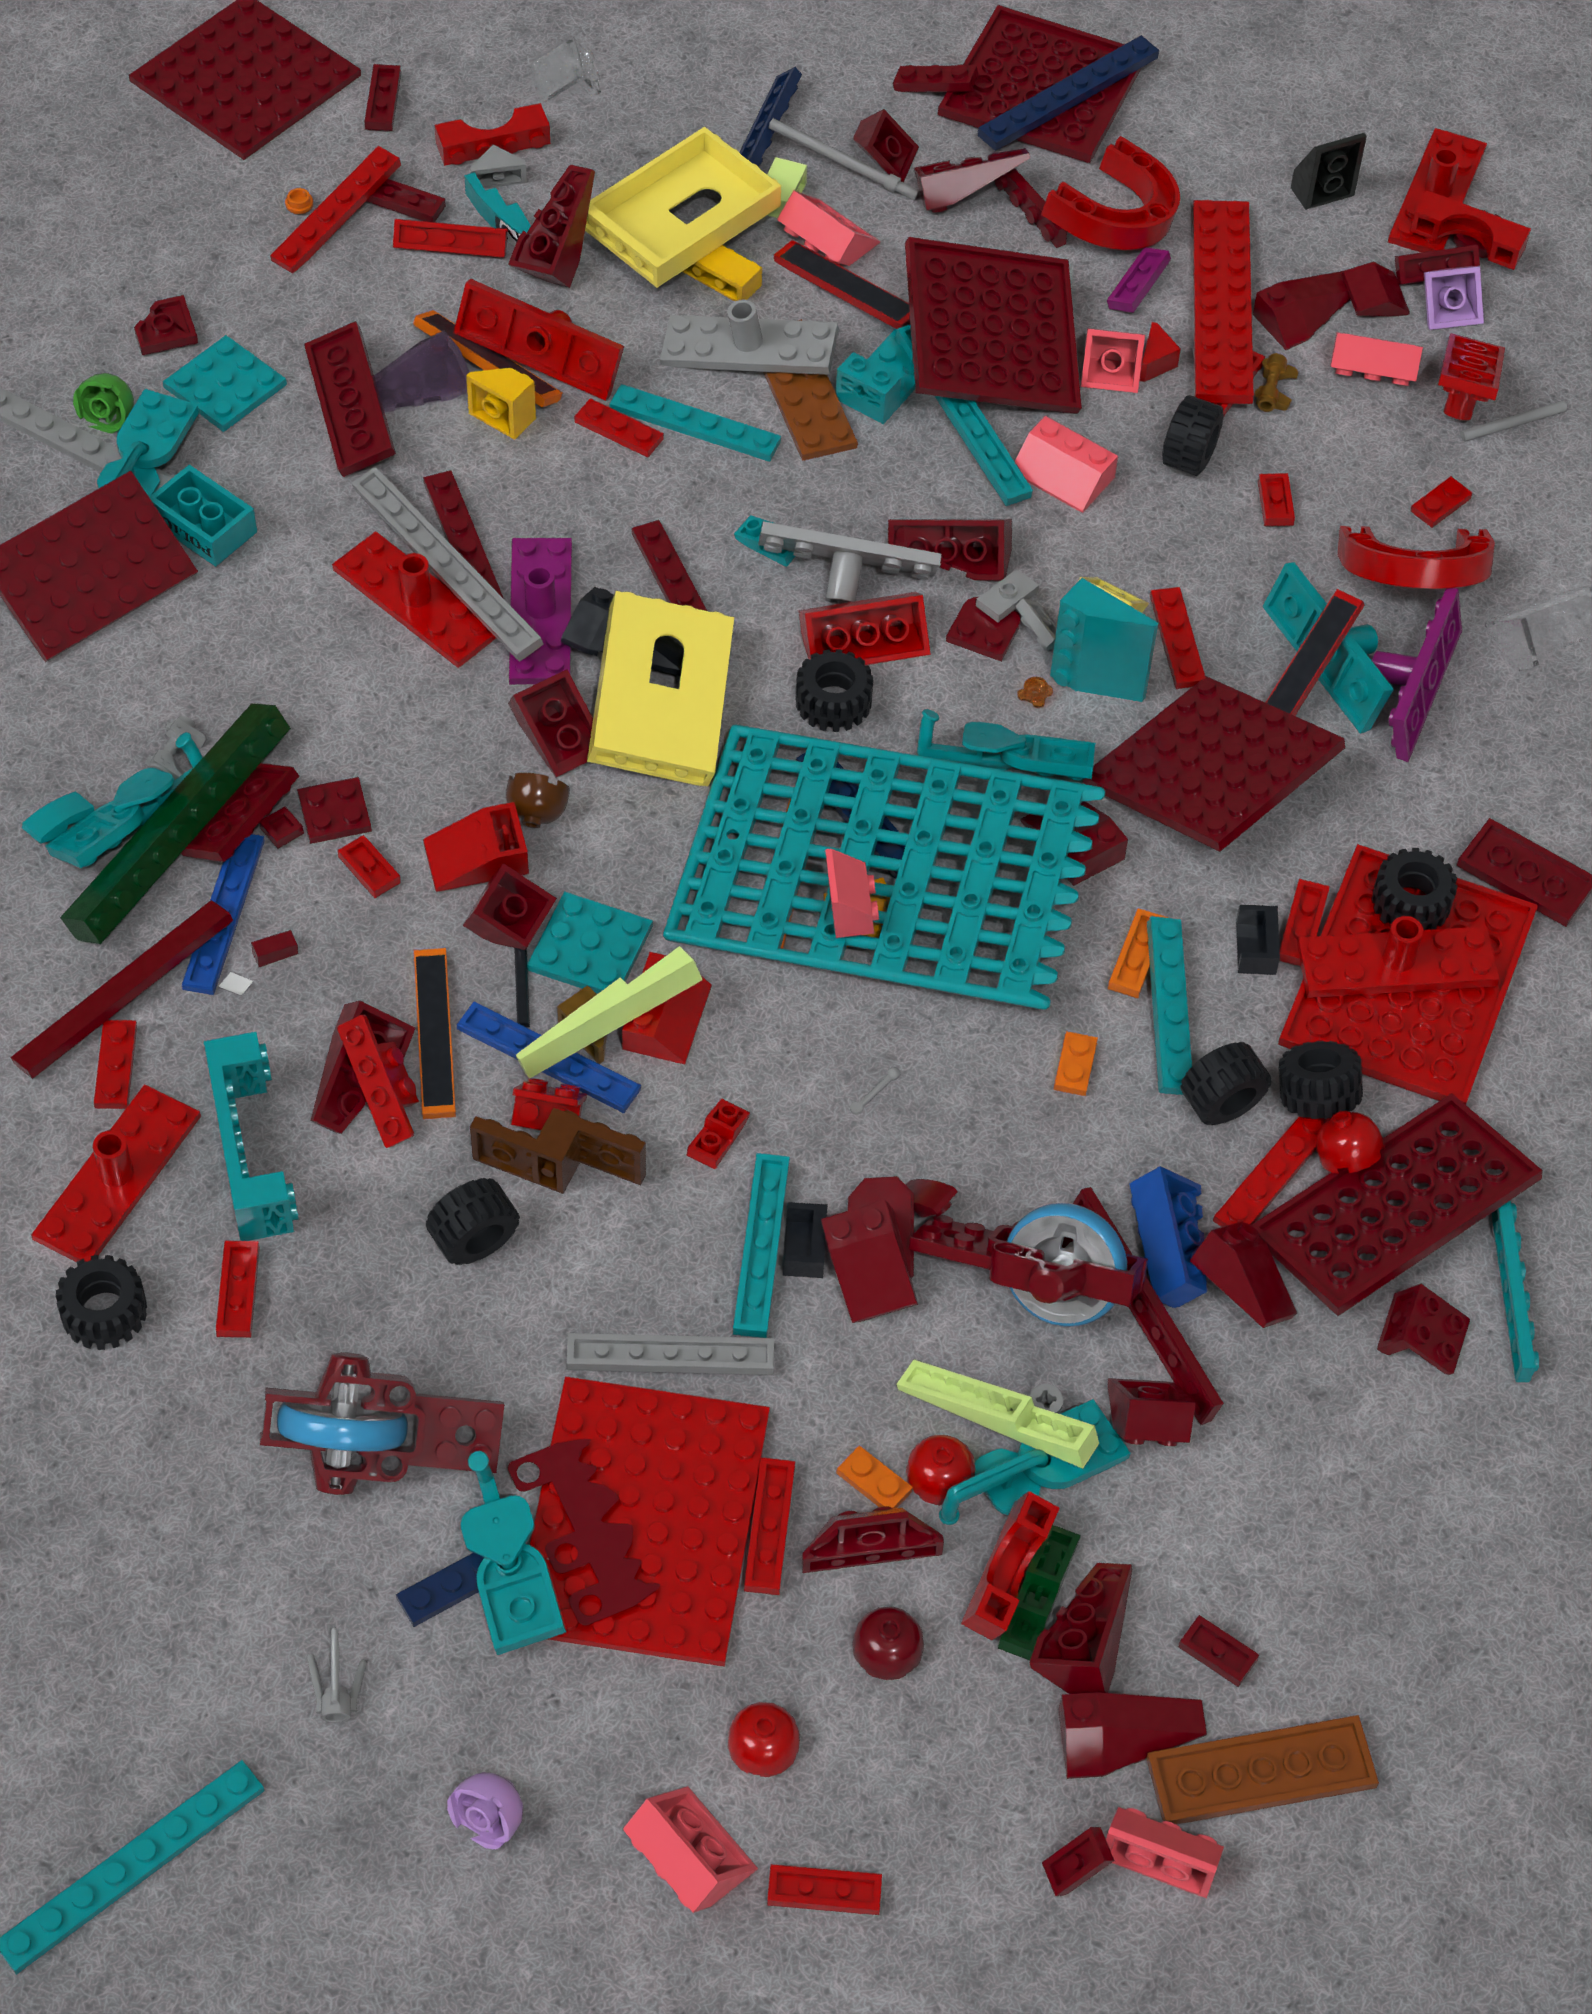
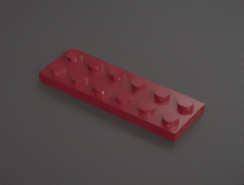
(349, 399)

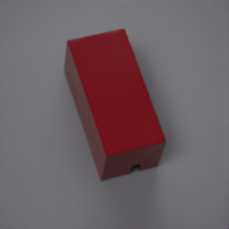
(274, 948)

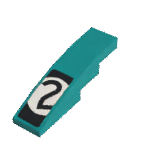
(494, 210)

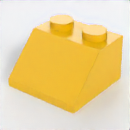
(502, 399)

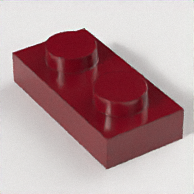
(1218, 1650)
(1078, 1861)

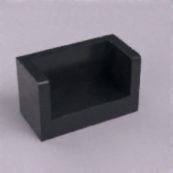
(1257, 939)
(804, 1240)

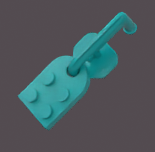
(150, 438)
(1024, 752)
(115, 820)
(1010, 1474)
(521, 1596)

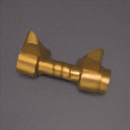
(1274, 370)

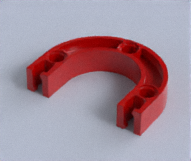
(1120, 227)
(1451, 568)

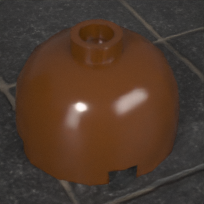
(536, 799)

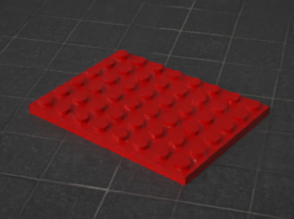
(1415, 1038)
(687, 1490)

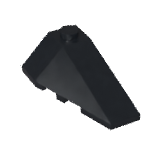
(588, 630)

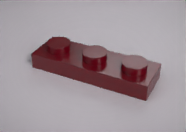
(935, 78)
(383, 97)
(408, 201)
(1411, 267)

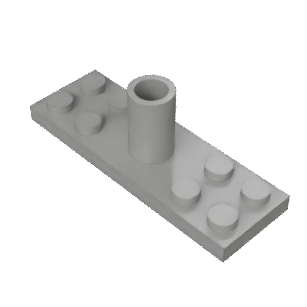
(749, 343)
(848, 556)

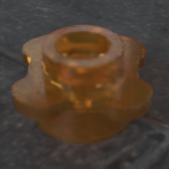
(1035, 684)

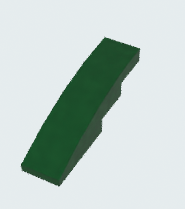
(1039, 1592)

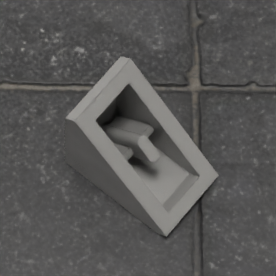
(499, 168)

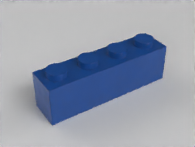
(1170, 1234)

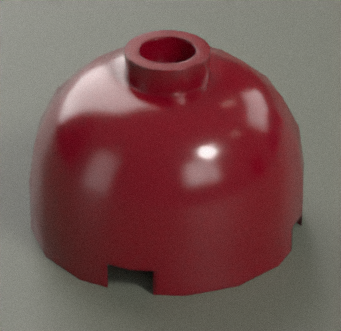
(888, 1643)

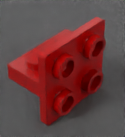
(536, 1101)

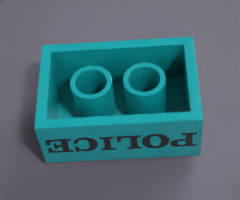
(204, 515)

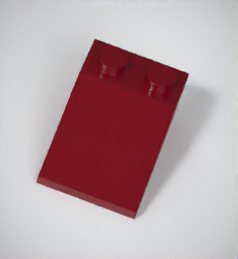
(555, 721)
(1107, 839)
(870, 1261)
(1245, 1272)

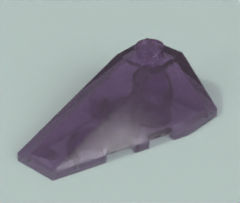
(424, 374)

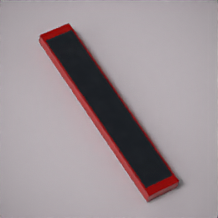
(844, 284)
(1315, 652)

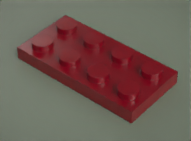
(242, 812)
(1527, 871)

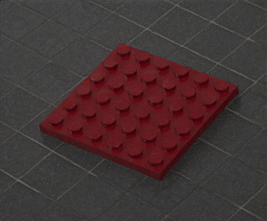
(1023, 57)
(245, 76)
(992, 326)
(1214, 762)

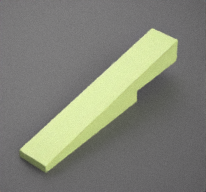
(610, 1010)
(1002, 1412)

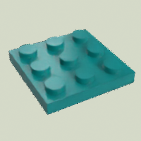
(225, 383)
(589, 943)

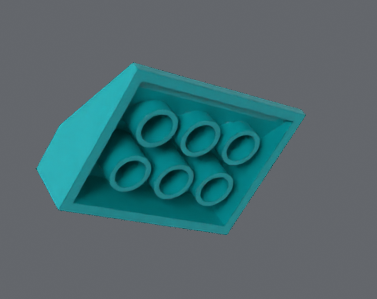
(1102, 644)

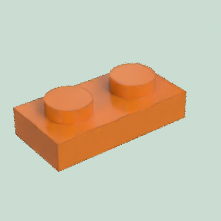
(1075, 1063)
(874, 1479)

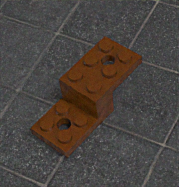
(558, 1150)

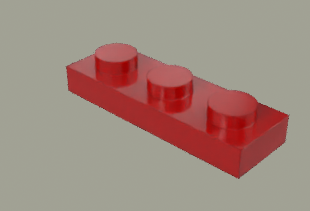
(619, 427)
(1303, 918)
(115, 1064)
(237, 1289)
(824, 1889)

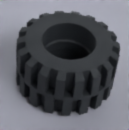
(1192, 435)
(830, 708)
(1418, 871)
(1320, 1079)
(1226, 1083)
(472, 1221)
(107, 1324)

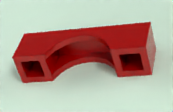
(462, 143)
(1443, 216)
(999, 1584)

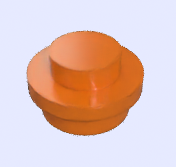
(299, 201)

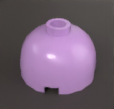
(486, 1804)

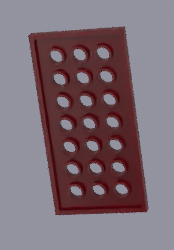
(1394, 1221)

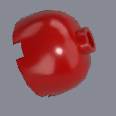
(1349, 1142)
(937, 1466)
(763, 1739)

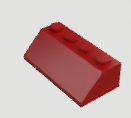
(870, 628)

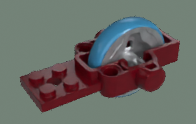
(1055, 1260)
(377, 1426)

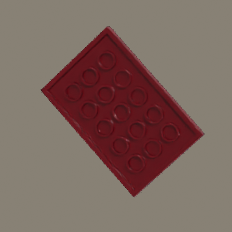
(90, 566)

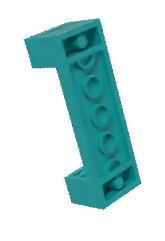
(878, 383)
(263, 1202)

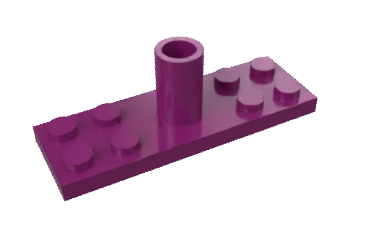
(543, 599)
(1421, 674)

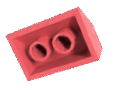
(825, 229)
(1376, 358)
(1065, 464)
(688, 1848)
(1163, 1851)

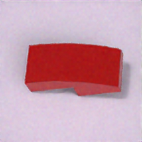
(718, 1133)

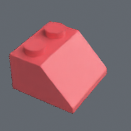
(1112, 360)
(851, 895)

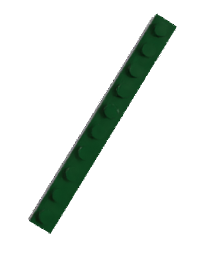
(175, 823)

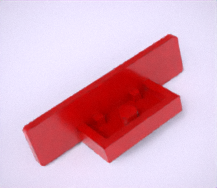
(381, 1079)

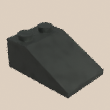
(1329, 172)

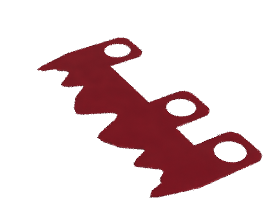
(596, 1541)

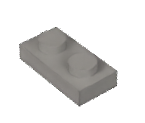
(1039, 621)

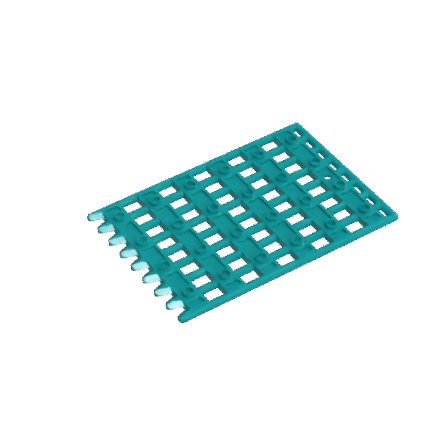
(915, 870)

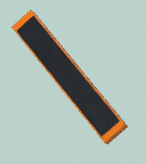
(484, 358)
(434, 1034)

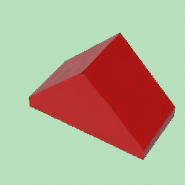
(1160, 354)

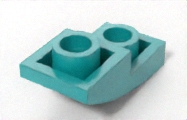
(749, 536)
(55, 817)

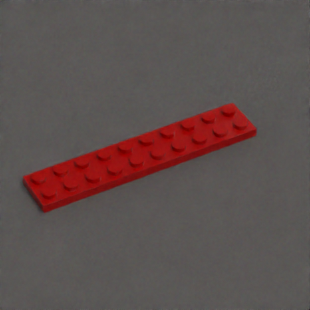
(1222, 302)

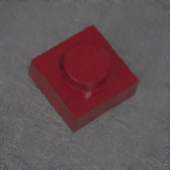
(281, 827)

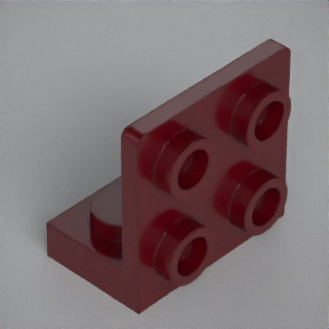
(1426, 1326)

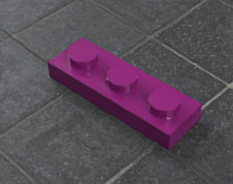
(1138, 280)

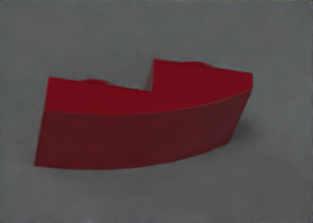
(931, 1196)

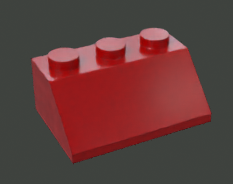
(669, 1027)

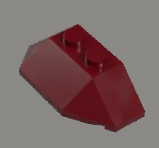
(870, 1539)

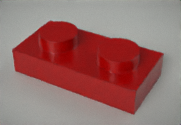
(1276, 499)
(1441, 502)
(369, 866)

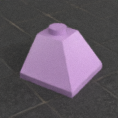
(1453, 297)

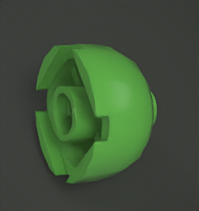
(104, 397)

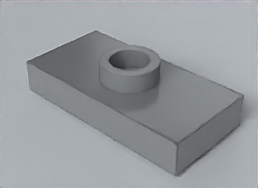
(1006, 594)

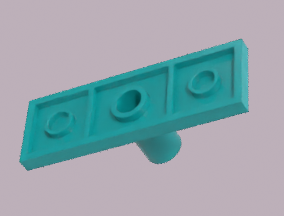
(1350, 674)

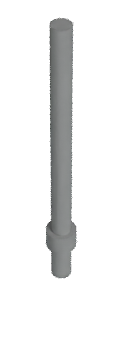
(891, 182)

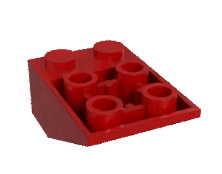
(477, 847)

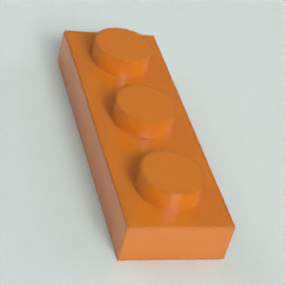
(1133, 960)

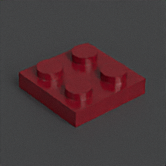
(334, 810)

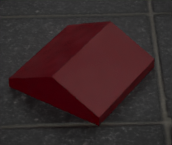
(1374, 291)

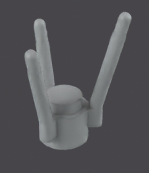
(335, 1703)

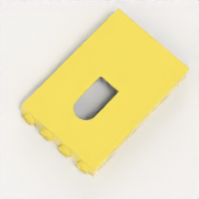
(636, 217)
(653, 725)

